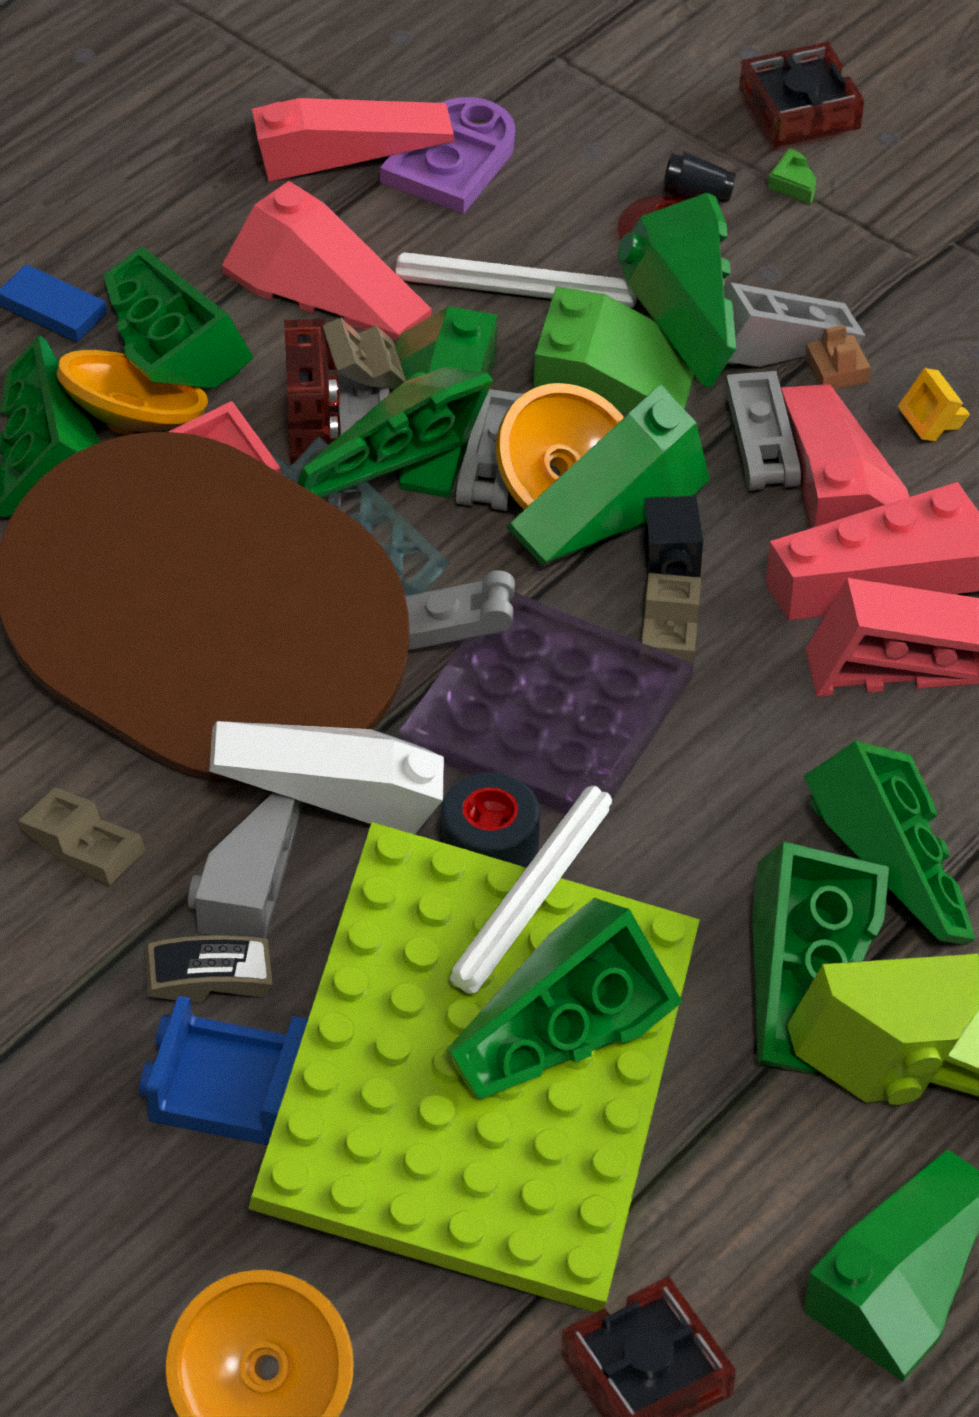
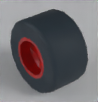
(492, 818)

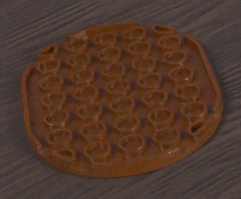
(194, 590)

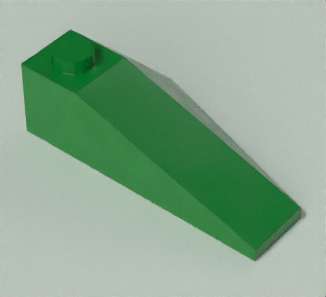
(679, 278)
(409, 425)
(602, 494)

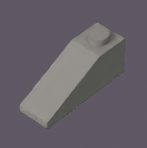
(779, 324)
(246, 871)

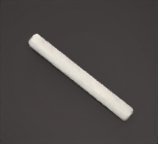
(506, 277)
(530, 890)

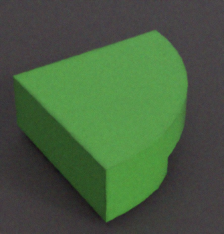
(793, 177)

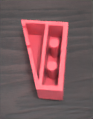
(895, 635)

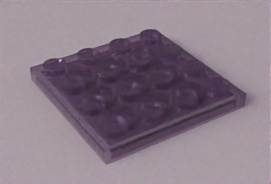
(549, 704)

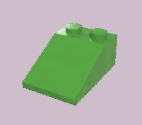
(608, 350)

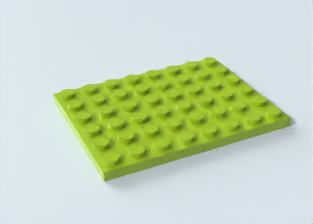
(387, 1135)

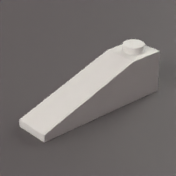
(335, 769)

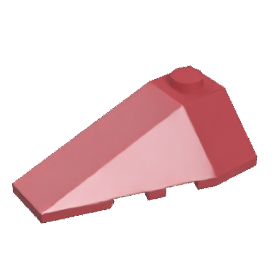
(332, 133)

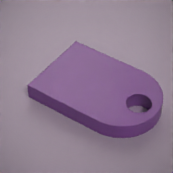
(457, 170)

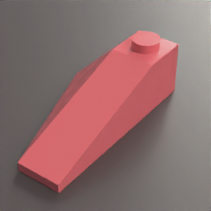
(311, 256)
(836, 457)

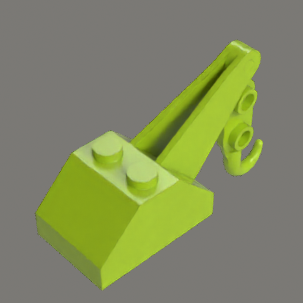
(893, 1026)

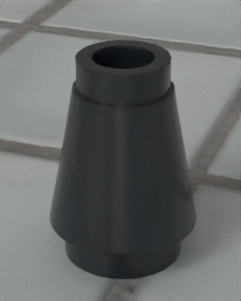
(692, 176)

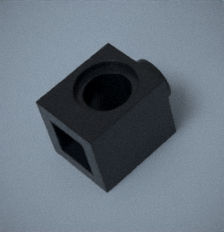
(672, 536)

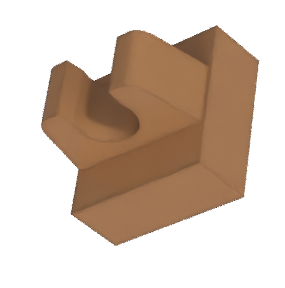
(837, 359)

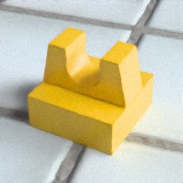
(932, 406)

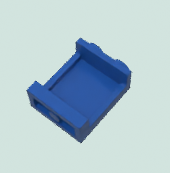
(219, 1075)

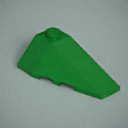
(171, 326)
(453, 340)
(41, 424)
(883, 816)
(807, 914)
(574, 994)
(900, 1267)

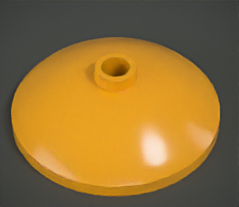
(124, 397)
(548, 428)
(238, 1324)

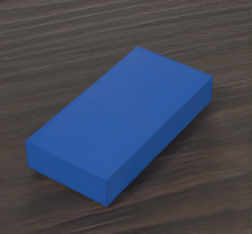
(52, 303)

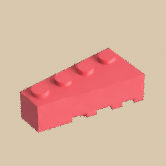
(910, 543)

